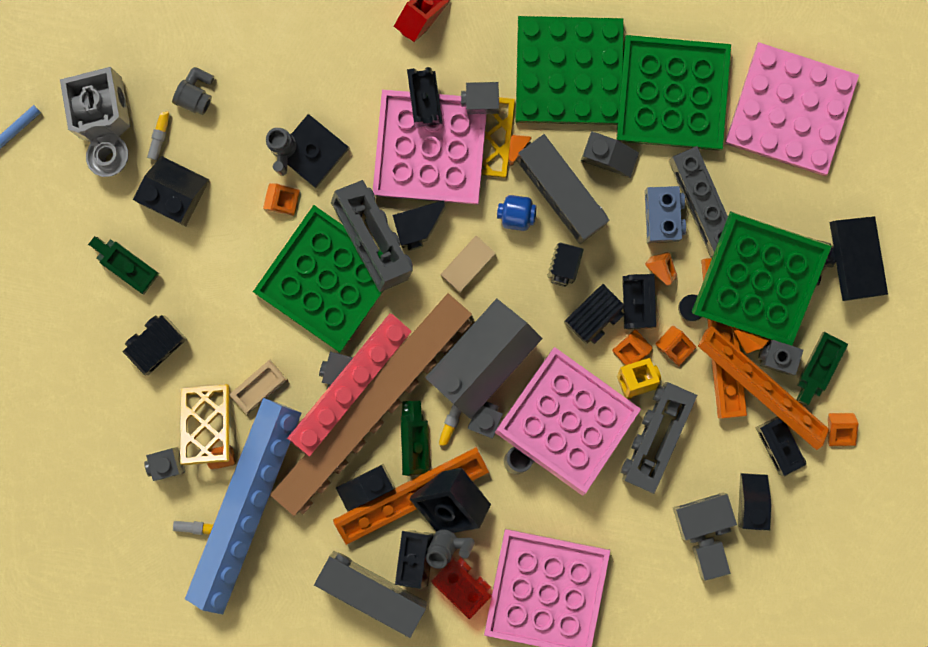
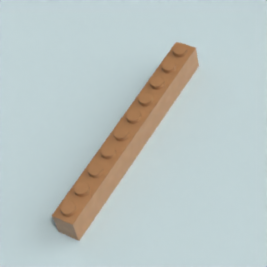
(378, 397)

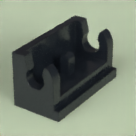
(424, 97)
(639, 301)
(781, 446)
(412, 563)

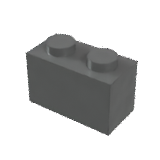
(705, 517)

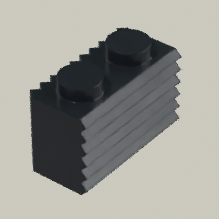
(565, 264)
(595, 314)
(154, 344)

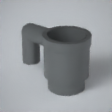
(192, 97)
(282, 146)
(516, 461)
(443, 547)

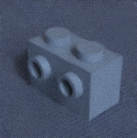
(664, 214)

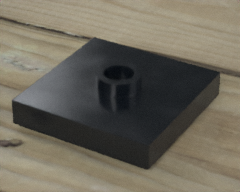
(315, 151)

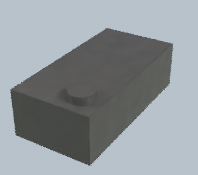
(562, 189)
(483, 358)
(371, 594)

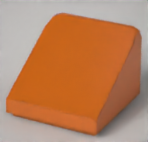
(517, 144)
(281, 199)
(662, 267)
(749, 341)
(676, 345)
(632, 348)
(842, 429)
(219, 451)

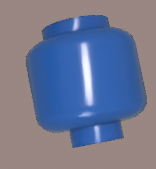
(517, 213)

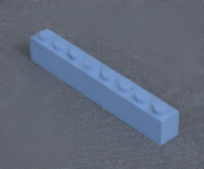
(242, 507)

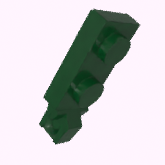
(124, 264)
(820, 367)
(414, 439)

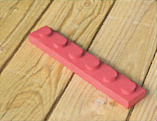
(349, 384)

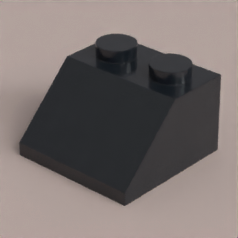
(171, 190)
(451, 502)

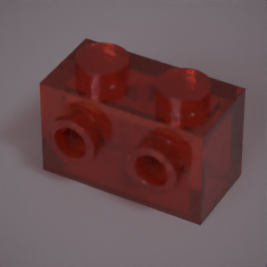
(462, 586)

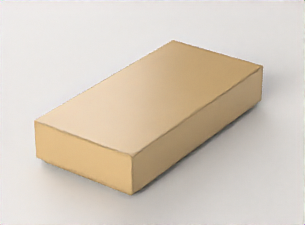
(468, 264)
(258, 386)

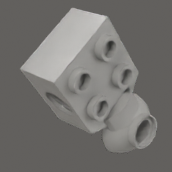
(98, 114)

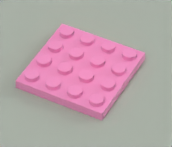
(791, 109)
(428, 160)
(568, 421)
(546, 591)

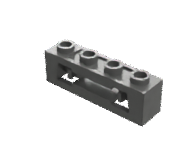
(700, 196)
(394, 265)
(643, 442)

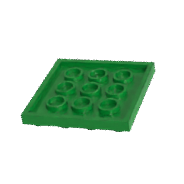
(569, 70)
(673, 92)
(761, 278)
(321, 280)

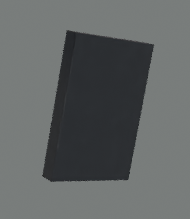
(858, 258)

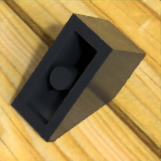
(417, 224)
(365, 487)
(754, 502)

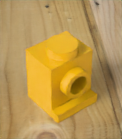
(642, 369)

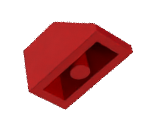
(418, 17)

